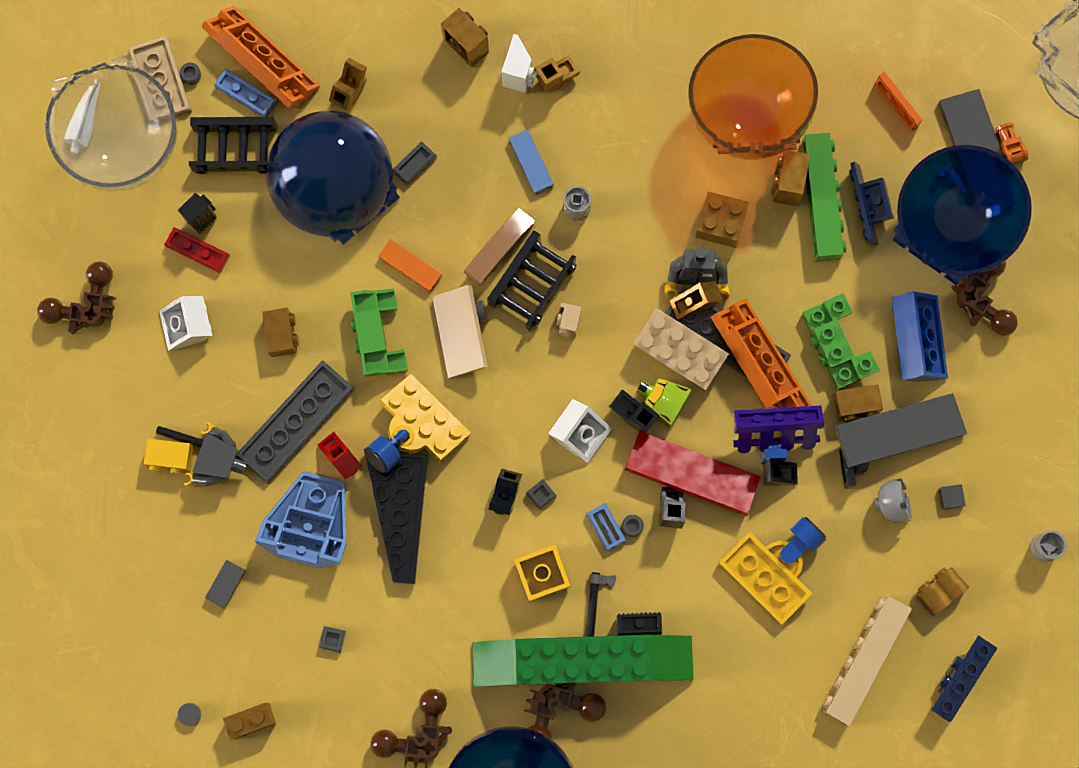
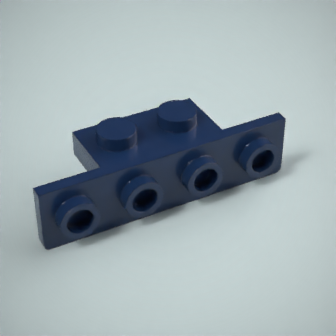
(873, 202)
(962, 678)

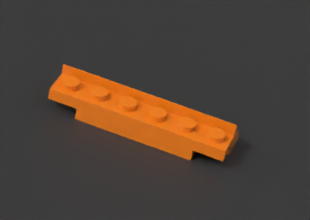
(261, 57)
(759, 357)

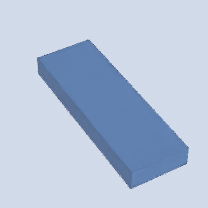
(245, 93)
(531, 162)

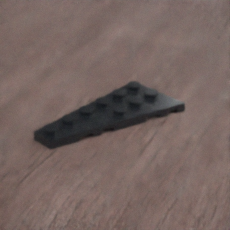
(400, 510)

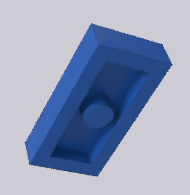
(773, 453)

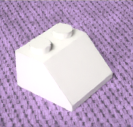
(517, 68)
(185, 322)
(580, 430)

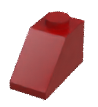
(339, 455)

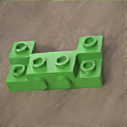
(370, 332)
(833, 345)

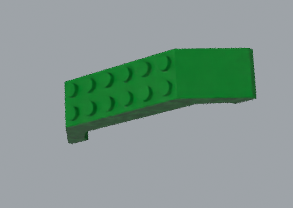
(582, 660)

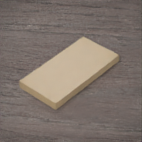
(159, 61)
(460, 331)

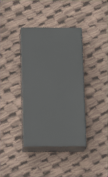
(414, 163)
(225, 584)

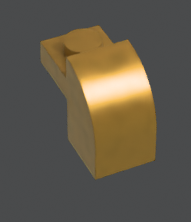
(554, 74)
(350, 85)

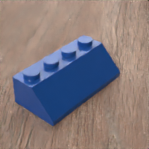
(919, 337)

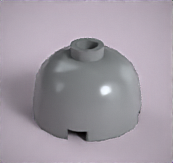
(893, 501)

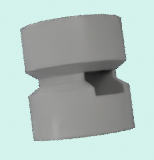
(577, 203)
(1048, 546)

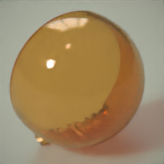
(753, 96)

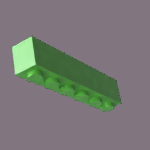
(822, 198)

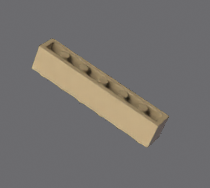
(867, 660)

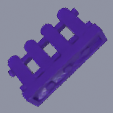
(778, 419)

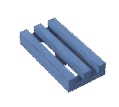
(614, 543)

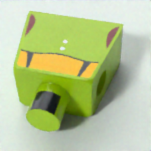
(665, 399)

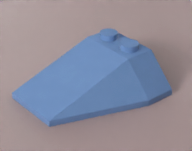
(307, 522)

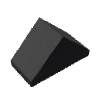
(780, 473)

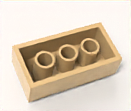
(681, 349)

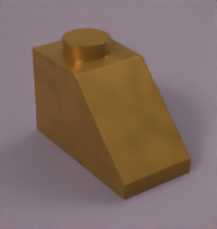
(696, 299)

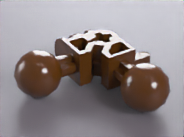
(98, 276)
(1002, 321)
(590, 706)
(385, 742)

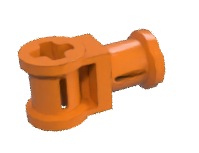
(1011, 147)

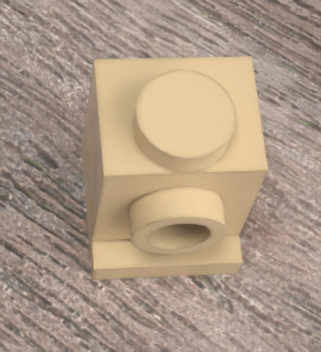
(568, 319)

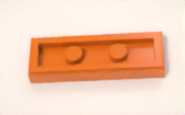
(898, 101)
(410, 265)

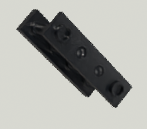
(223, 126)
(522, 262)

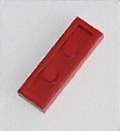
(196, 250)

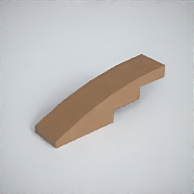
(499, 246)

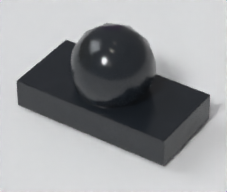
(849, 473)

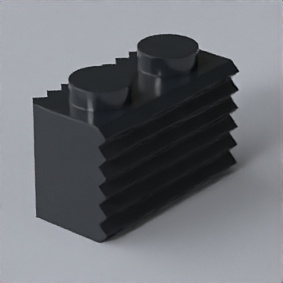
(198, 212)
(639, 624)

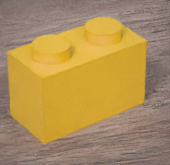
(168, 455)

